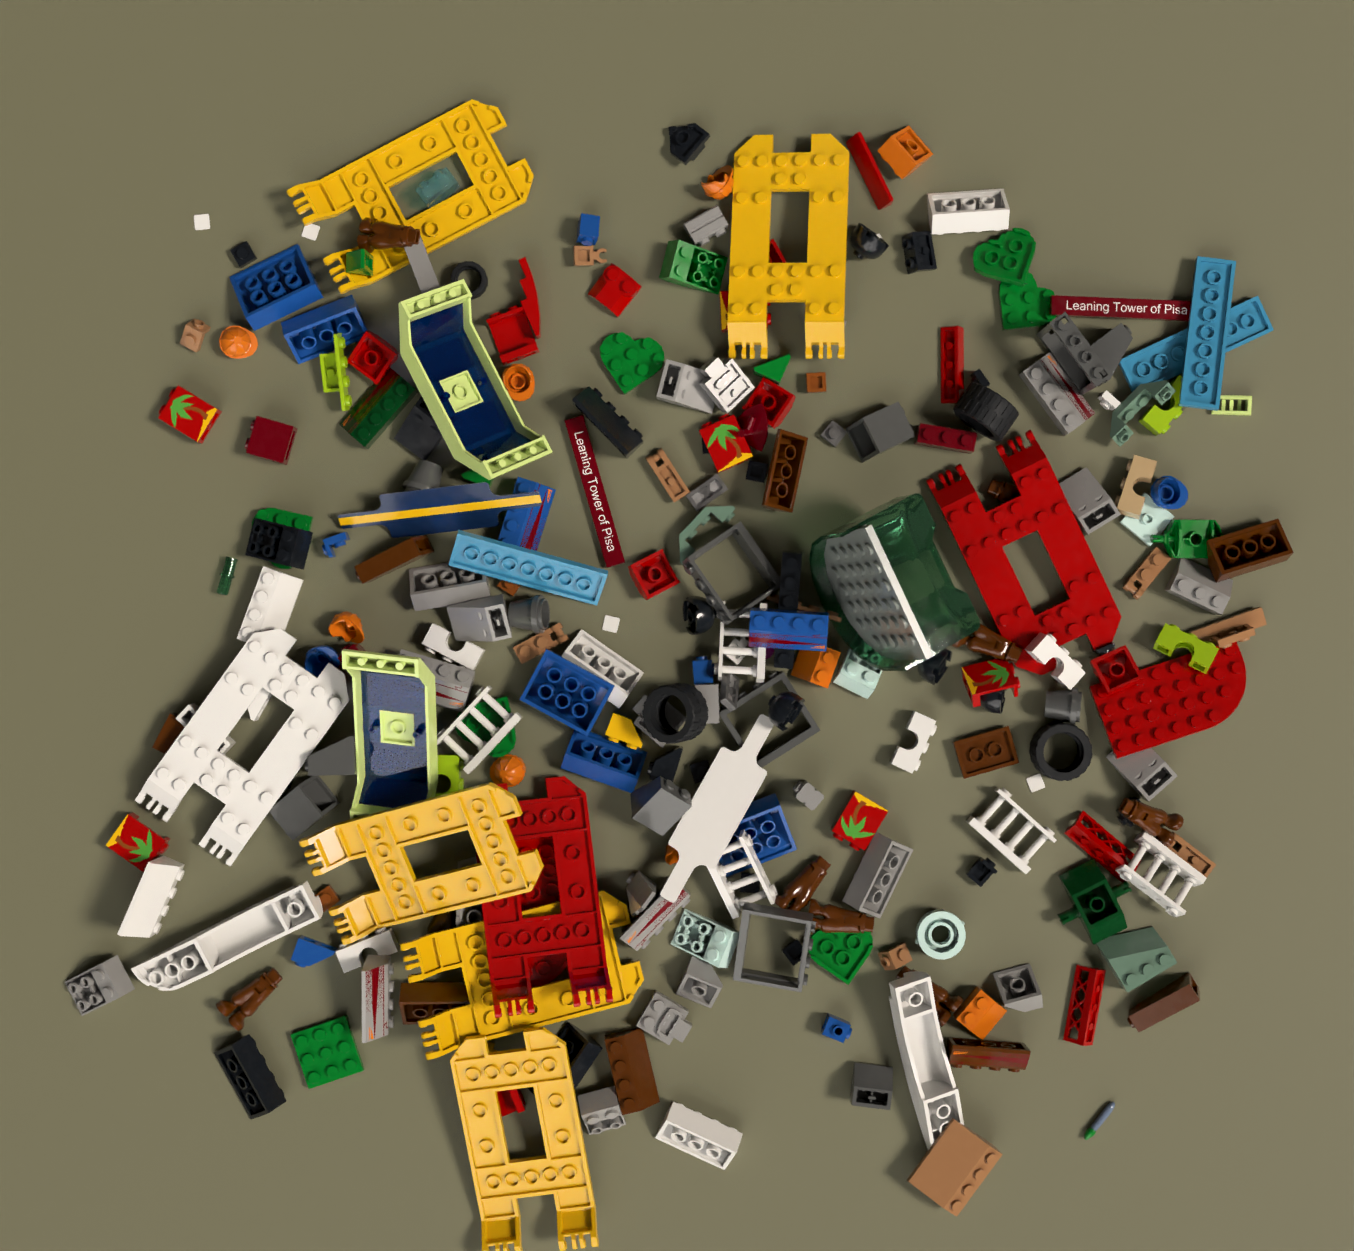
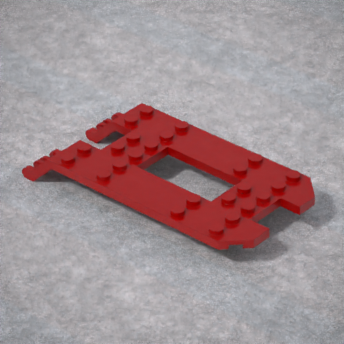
(1040, 509)
(575, 930)

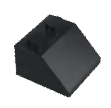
(665, 765)

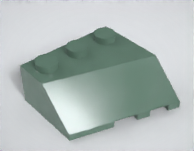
(1136, 956)

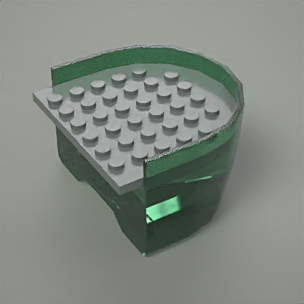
(890, 586)

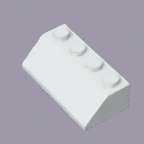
(968, 211)
(270, 603)
(604, 663)
(699, 1135)

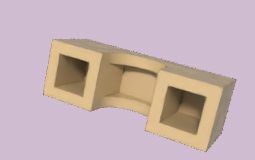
(1140, 470)

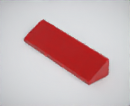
(869, 171)
(952, 364)

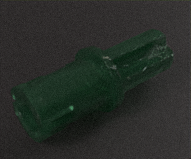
(227, 576)

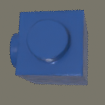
(588, 229)
(703, 670)
(836, 1028)

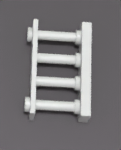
(757, 652)
(483, 747)
(994, 835)
(1176, 866)
(727, 888)

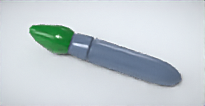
(1099, 1121)

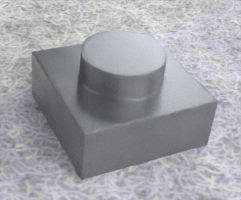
(833, 433)

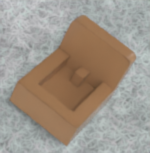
(194, 334)
(895, 957)

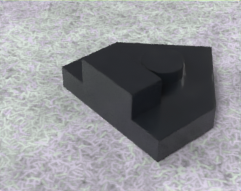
(687, 142)

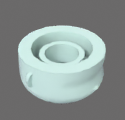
(951, 945)

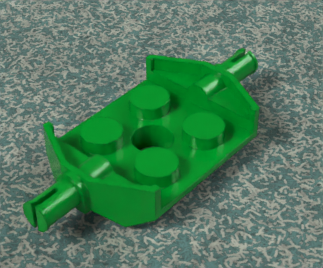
(1178, 537)

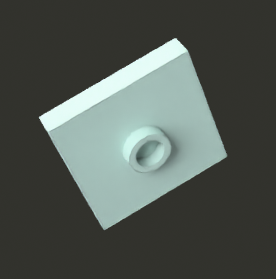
(1151, 521)

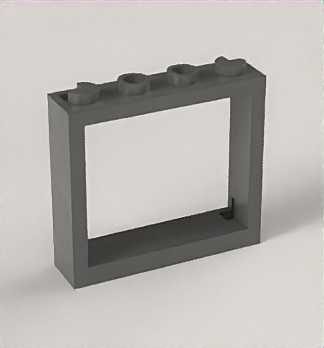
(1073, 354)
(755, 556)
(786, 746)
(770, 979)

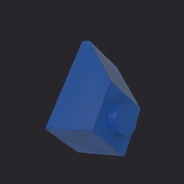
(311, 951)

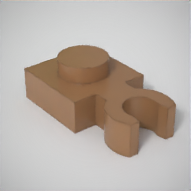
(585, 256)

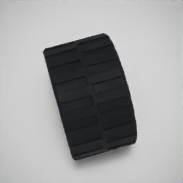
(986, 411)
(655, 718)
(1083, 757)

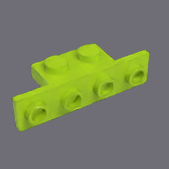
(334, 372)

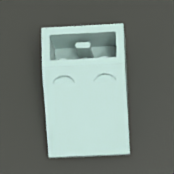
(857, 675)
(705, 939)

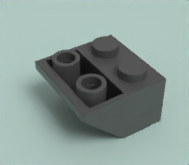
(872, 1086)

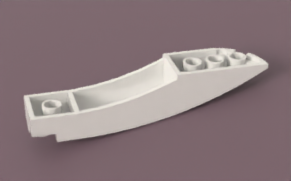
(231, 939)
(924, 1054)

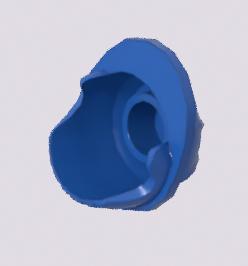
(1169, 493)
(319, 657)

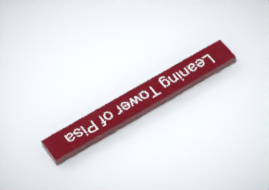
(1120, 308)
(594, 491)

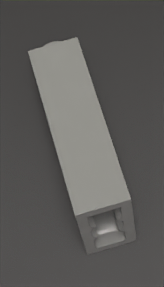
(422, 267)

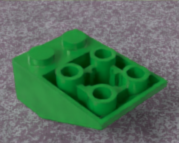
(693, 267)

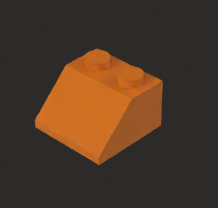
(904, 152)
(816, 666)
(979, 1013)

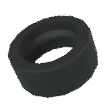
(474, 266)

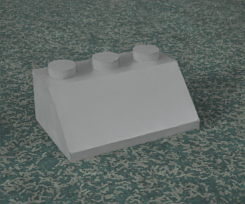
(1197, 585)

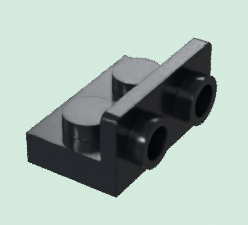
(919, 252)

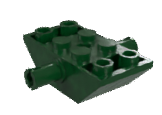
(1083, 886)

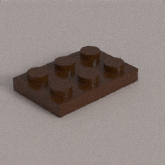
(985, 752)

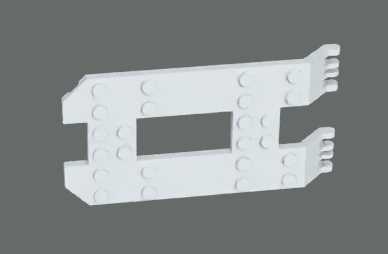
(196, 754)

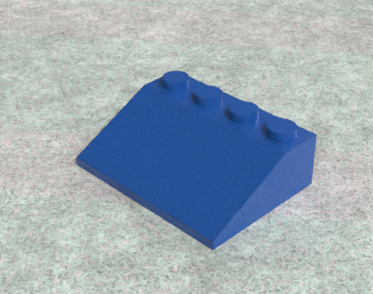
(275, 287)
(567, 692)
(768, 830)

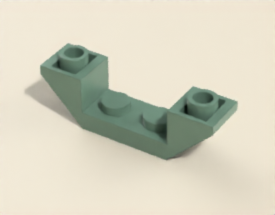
(1160, 391)
(722, 513)

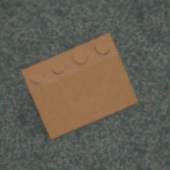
(954, 1167)

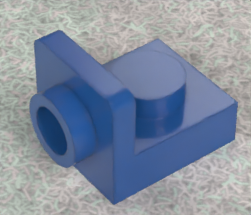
(337, 541)

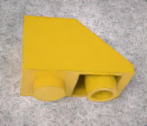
(623, 729)

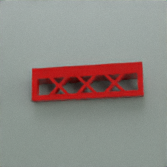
(1099, 849)
(1088, 1006)

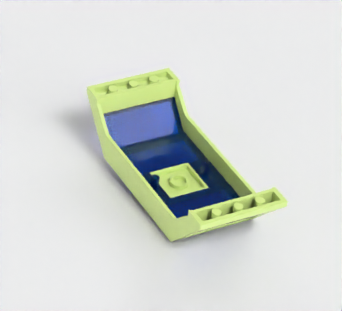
(463, 384)
(392, 730)

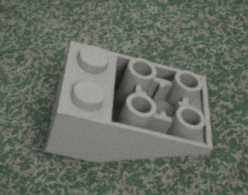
(682, 387)
(1088, 501)
(480, 619)
(1144, 772)
(99, 985)

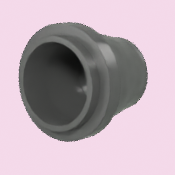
(424, 476)
(530, 614)
(1064, 705)

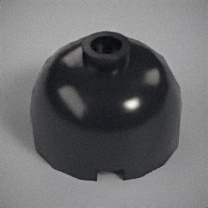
(867, 243)
(699, 615)
(934, 667)
(993, 701)
(784, 709)

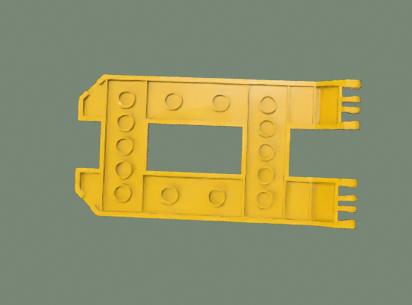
(368, 180)
(817, 282)
(402, 895)
(553, 1002)
(497, 1178)

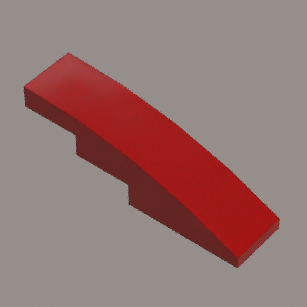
(531, 303)

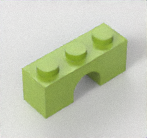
(1158, 420)
(1172, 638)
(451, 767)

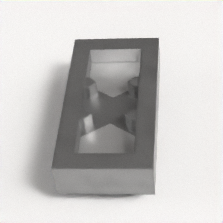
(706, 492)
(729, 691)

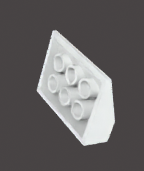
(152, 898)

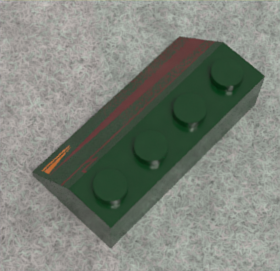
(378, 408)

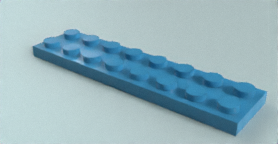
(1207, 333)
(1166, 357)
(527, 567)

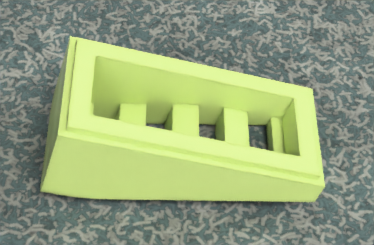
(1248, 405)

